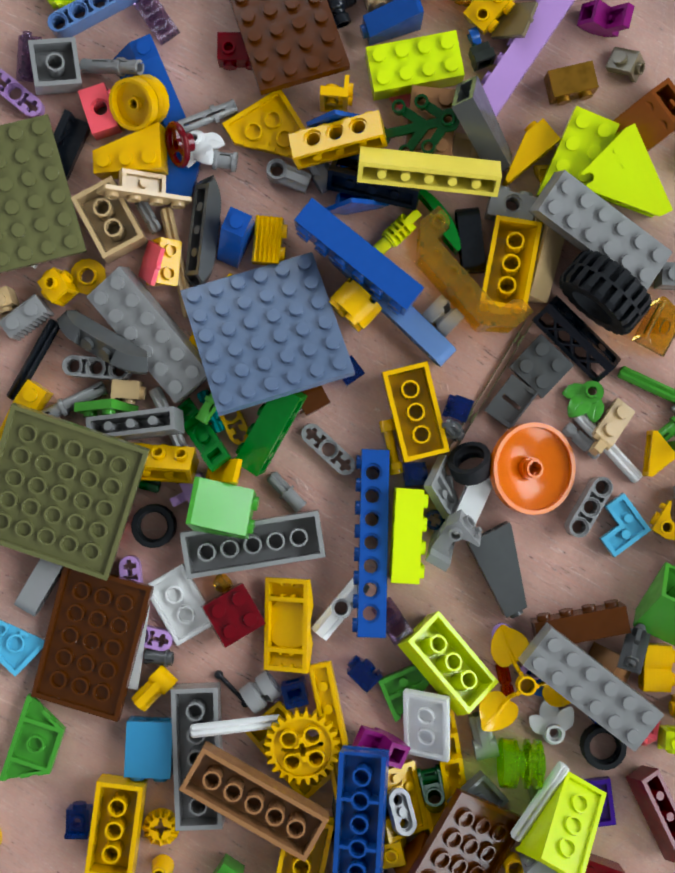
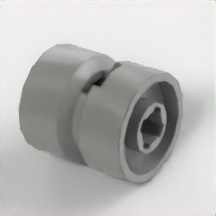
(443, 315)
(260, 692)

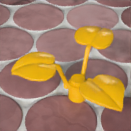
(497, 710)

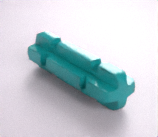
(217, 424)

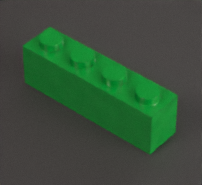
(268, 432)

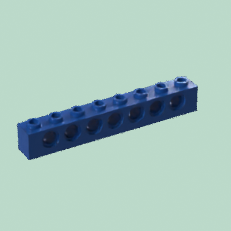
(379, 461)

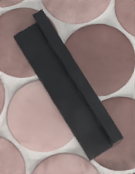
(70, 139)
(345, 181)
(578, 332)

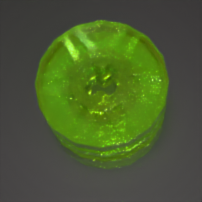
(522, 763)

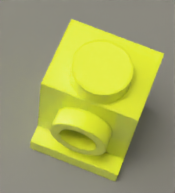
(666, 738)

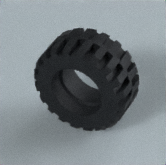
(605, 292)

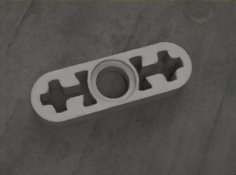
(319, 433)

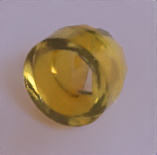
(222, 583)

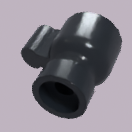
(338, 11)

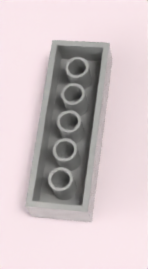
(597, 226)
(144, 322)
(272, 543)
(590, 687)
(192, 705)

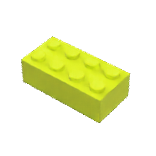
(416, 61)
(580, 144)
(407, 535)
(448, 663)

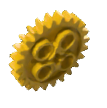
(298, 726)

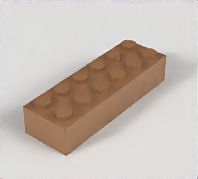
(255, 801)

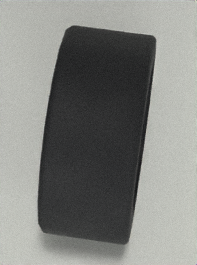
(463, 452)
(136, 525)
(605, 764)

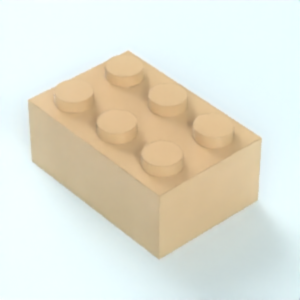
(109, 222)

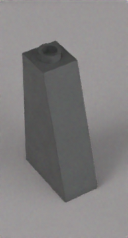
(480, 122)
(501, 568)

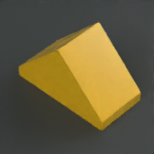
(656, 454)

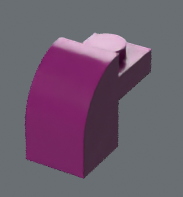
(604, 20)
(383, 740)

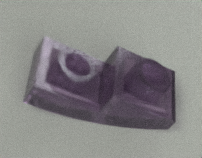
(157, 20)

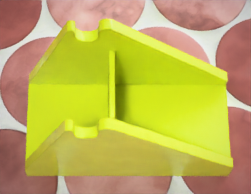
(627, 175)
(566, 827)

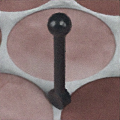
(219, 675)

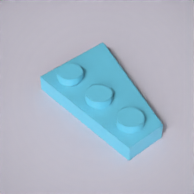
(17, 647)

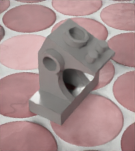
(443, 540)

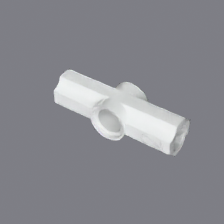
(330, 619)

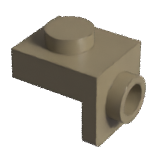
(626, 62)

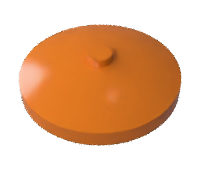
(532, 468)

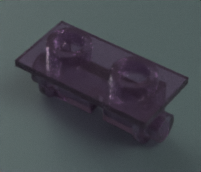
(24, 68)

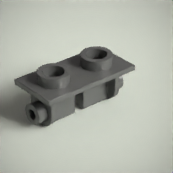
(634, 649)

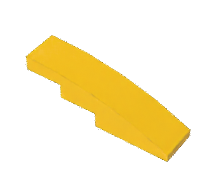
(453, 771)

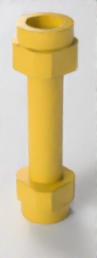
(387, 428)

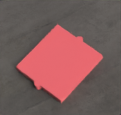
(151, 262)

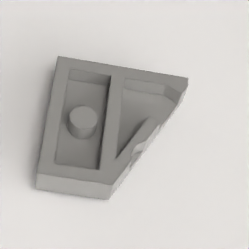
(441, 488)

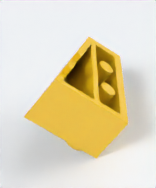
(139, 151)

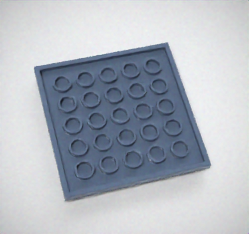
(266, 333)

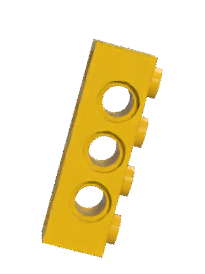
(328, 147)

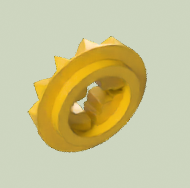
(153, 819)

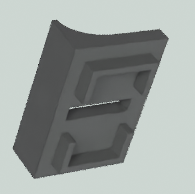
(518, 393)

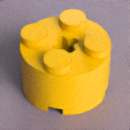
(354, 304)

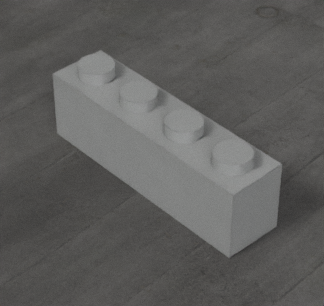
(140, 423)

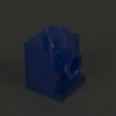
(457, 408)
(414, 473)
(363, 672)
(294, 692)
(81, 829)

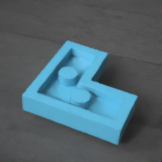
(629, 525)

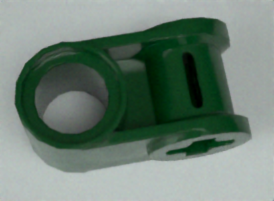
(432, 784)

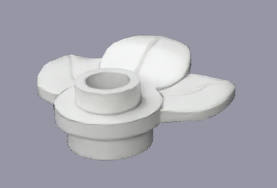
(204, 147)
(552, 718)

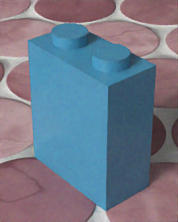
(148, 748)

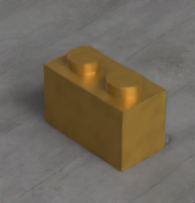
(571, 83)

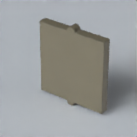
(516, 22)

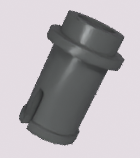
(159, 657)

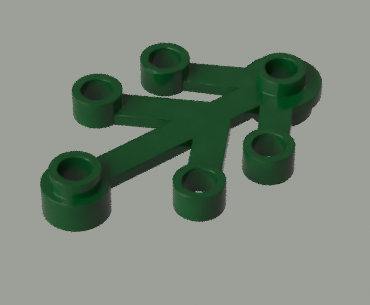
(420, 125)

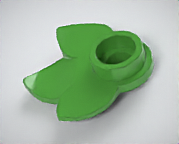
(582, 402)

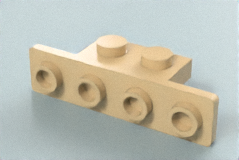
(145, 187)

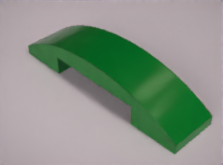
(451, 236)
(204, 437)

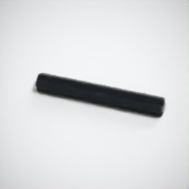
(34, 358)

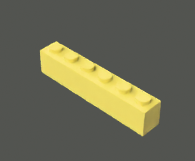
(429, 171)

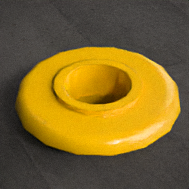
(83, 265)

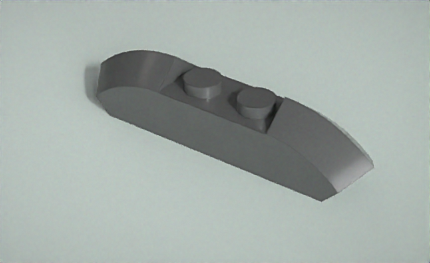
(203, 232)
(103, 342)

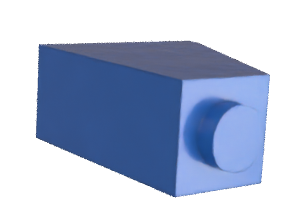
(392, 20)
(235, 237)

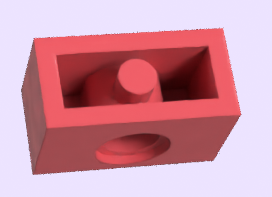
(92, 100)

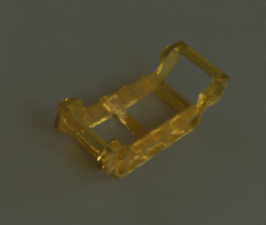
(458, 285)

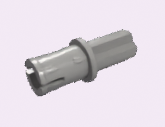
(286, 491)

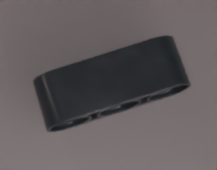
(471, 239)

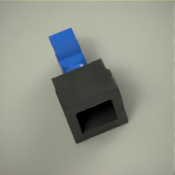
(480, 53)

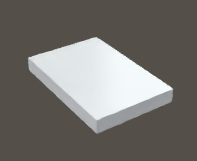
(179, 605)
(427, 724)

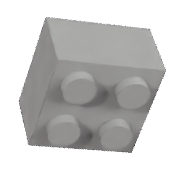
(55, 65)

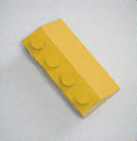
(511, 259)

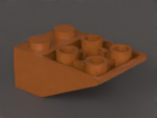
(652, 114)

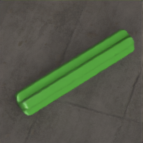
(647, 383)

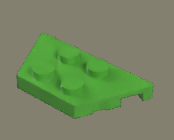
(34, 742)

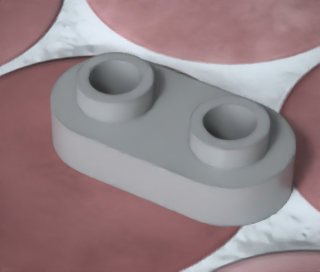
(401, 810)

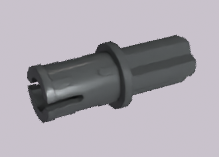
(453, 430)

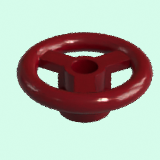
(182, 143)

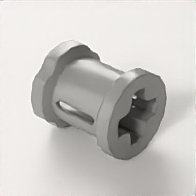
(225, 160)

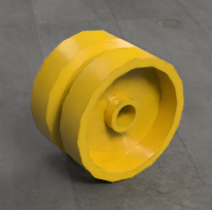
(138, 101)

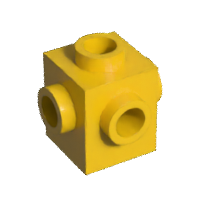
(57, 286)

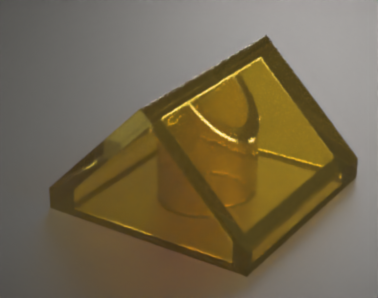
(657, 327)

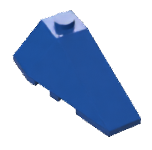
(145, 49)

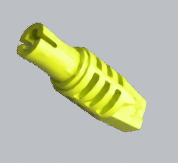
(397, 231)

